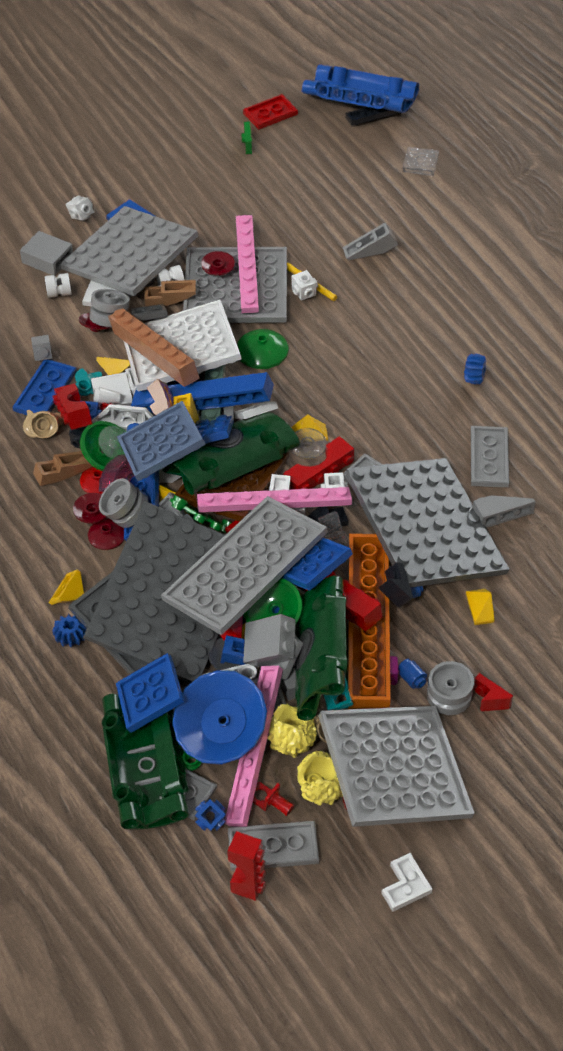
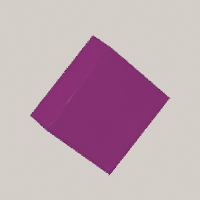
(393, 670)

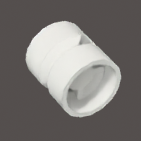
(173, 274)
(52, 288)

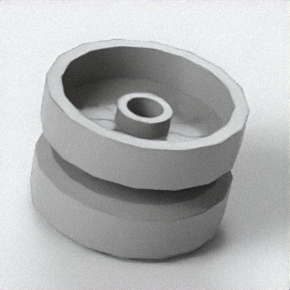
(105, 303)
(122, 502)
(450, 687)

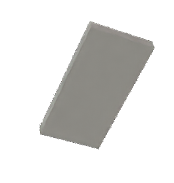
(489, 456)
(283, 843)

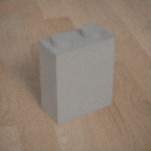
(45, 253)
(269, 640)

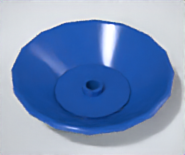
(206, 704)

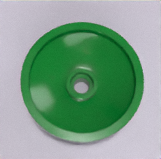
(262, 349)
(90, 445)
(280, 595)

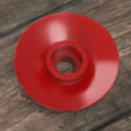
(90, 480)

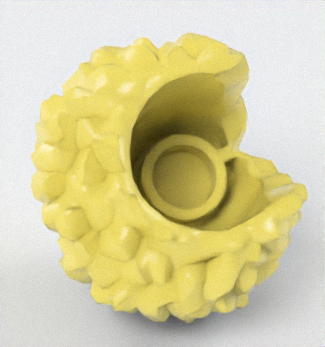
(290, 733)
(318, 778)

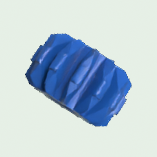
(475, 369)
(69, 631)

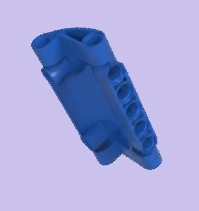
(362, 88)

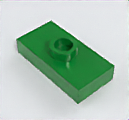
(246, 138)

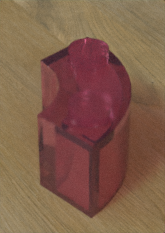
(115, 469)

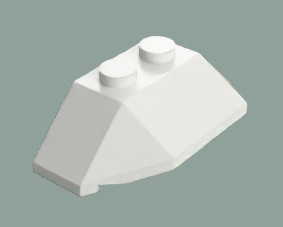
(123, 415)

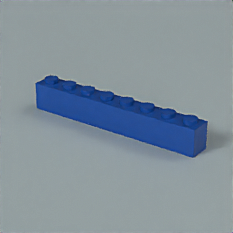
(217, 392)

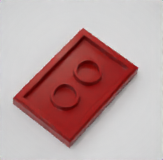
(270, 111)

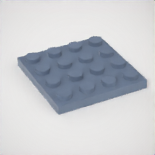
(160, 441)

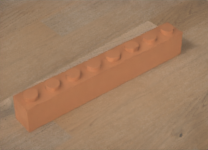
(154, 347)

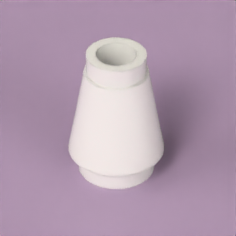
(106, 396)

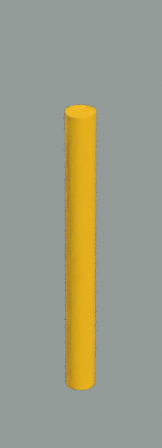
(320, 288)

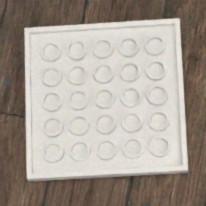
(197, 332)

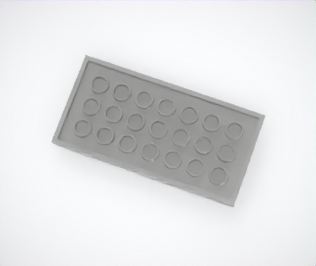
(244, 565)

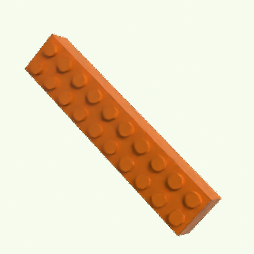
(371, 648)

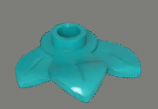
(83, 380)

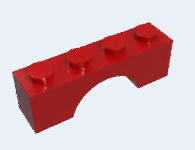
(72, 411)
(338, 456)
(248, 856)

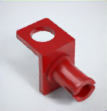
(273, 798)

